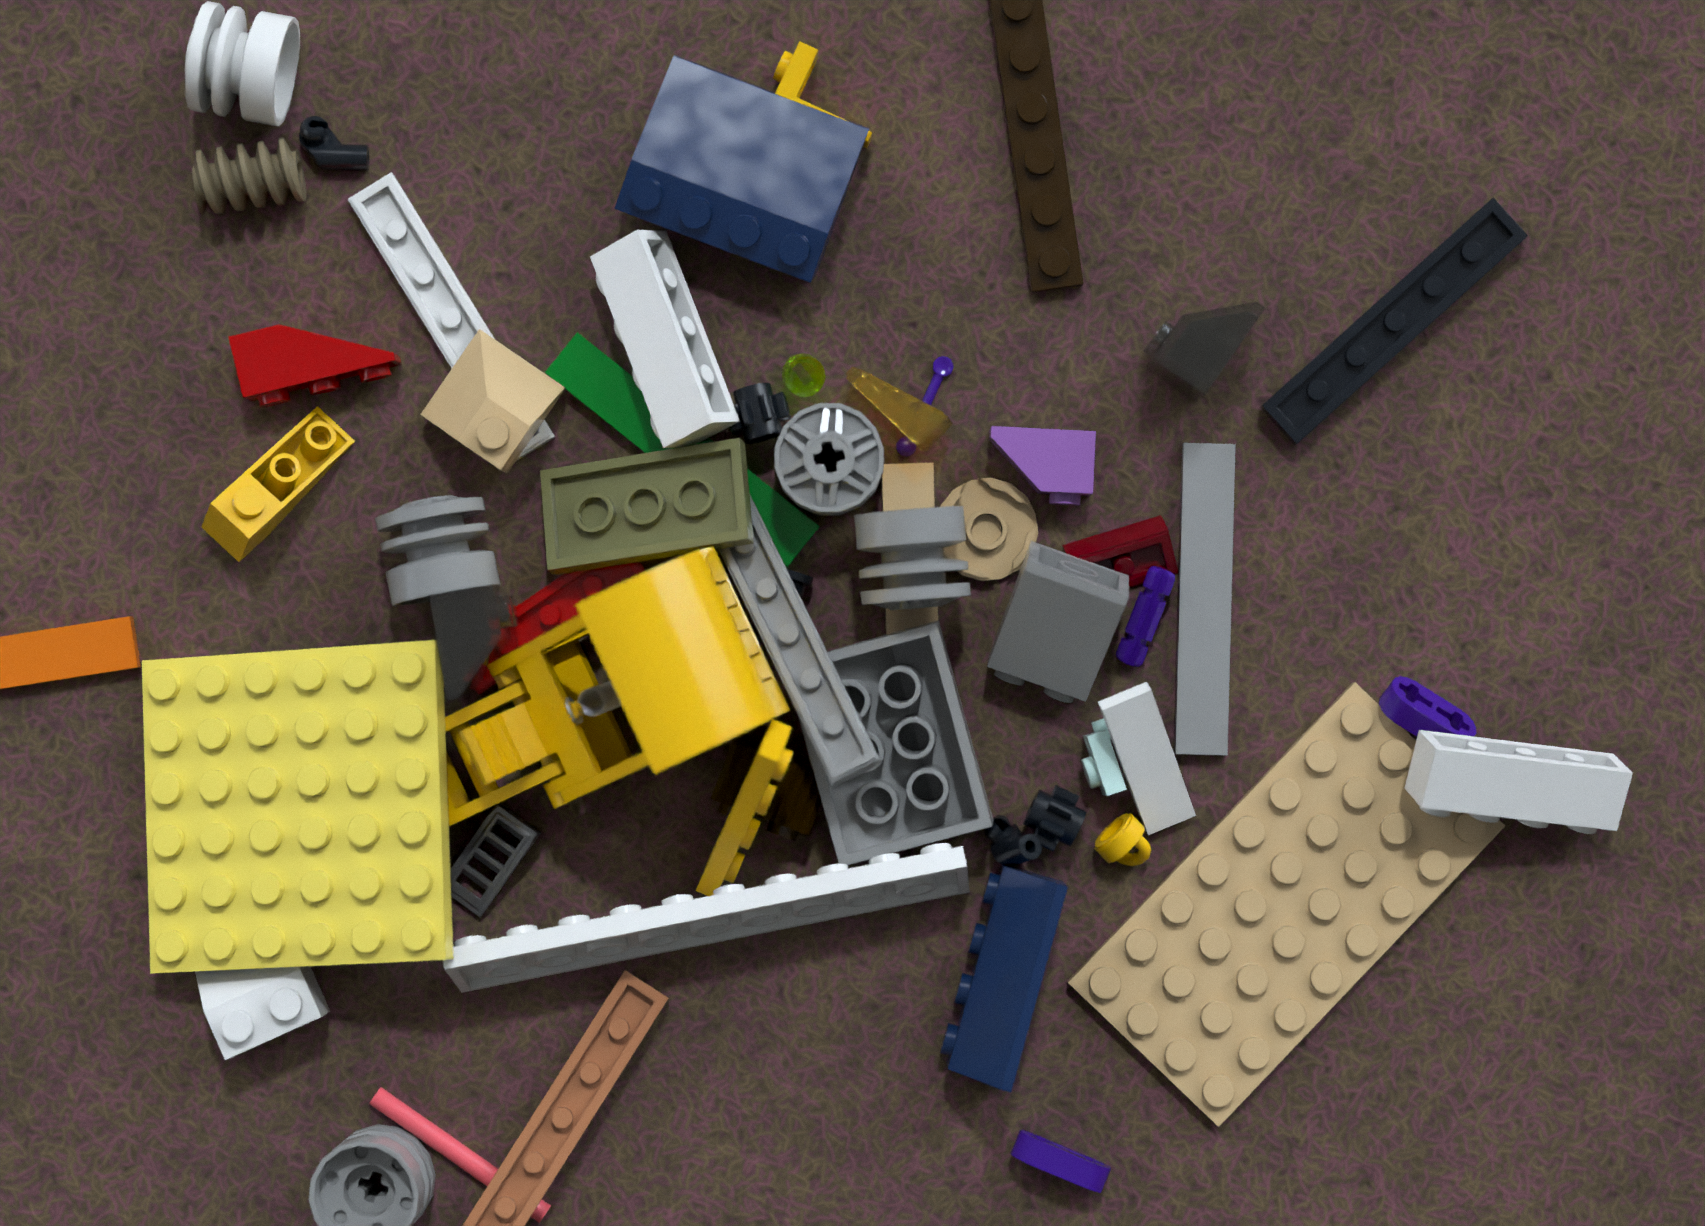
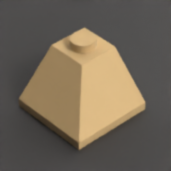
(493, 401)

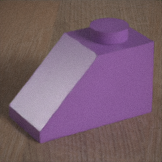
(1050, 460)

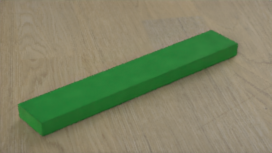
(619, 402)

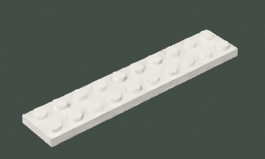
(707, 920)

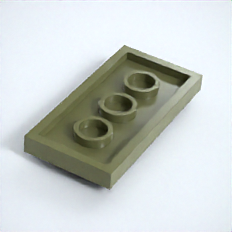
(646, 506)

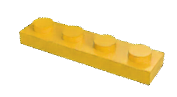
(753, 797)

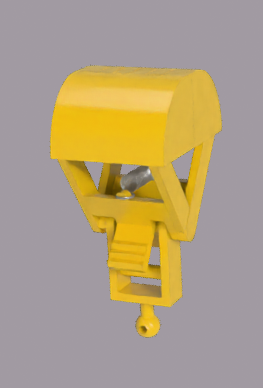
(675, 663)

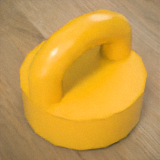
(1120, 838)

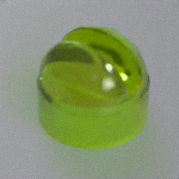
(812, 367)

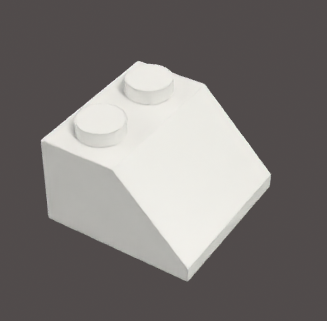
(258, 1004)

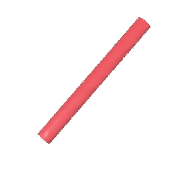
(441, 1141)

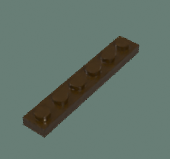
(1036, 144)

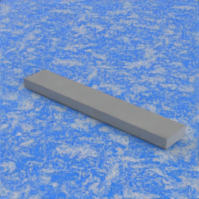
(1204, 599)
(800, 656)

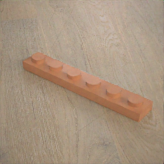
(569, 1104)

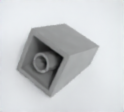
(1058, 623)

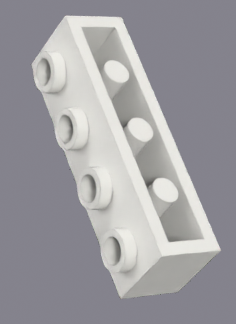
(664, 339)
(1517, 782)

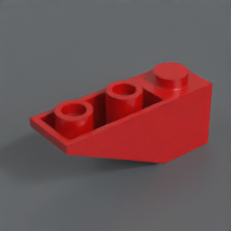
(289, 359)

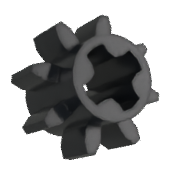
(759, 413)
(1055, 817)

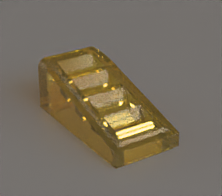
(913, 417)

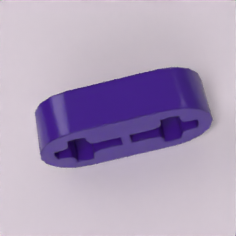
(1421, 709)
(1060, 1161)

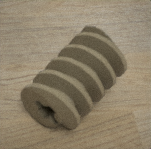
(248, 177)

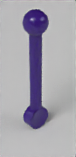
(942, 368)

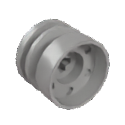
(855, 476)
(436, 548)
(912, 556)
(345, 1194)

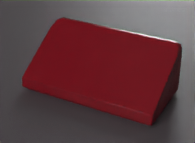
(1129, 549)

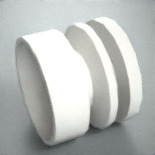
(230, 62)

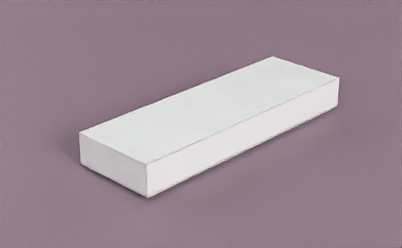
(1147, 758)

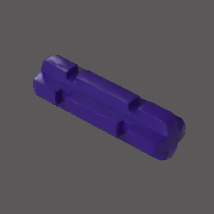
(1145, 616)

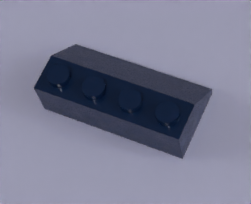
(1005, 976)

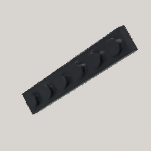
(1394, 321)

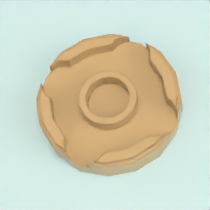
(997, 503)

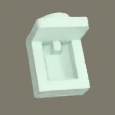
(1101, 765)

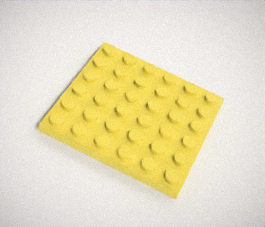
(297, 808)

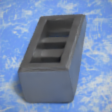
(516, 826)

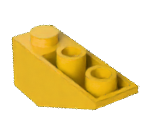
(275, 484)

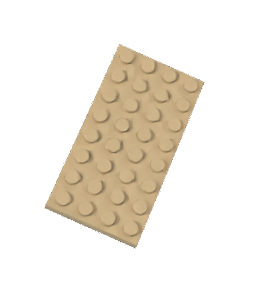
(1279, 908)

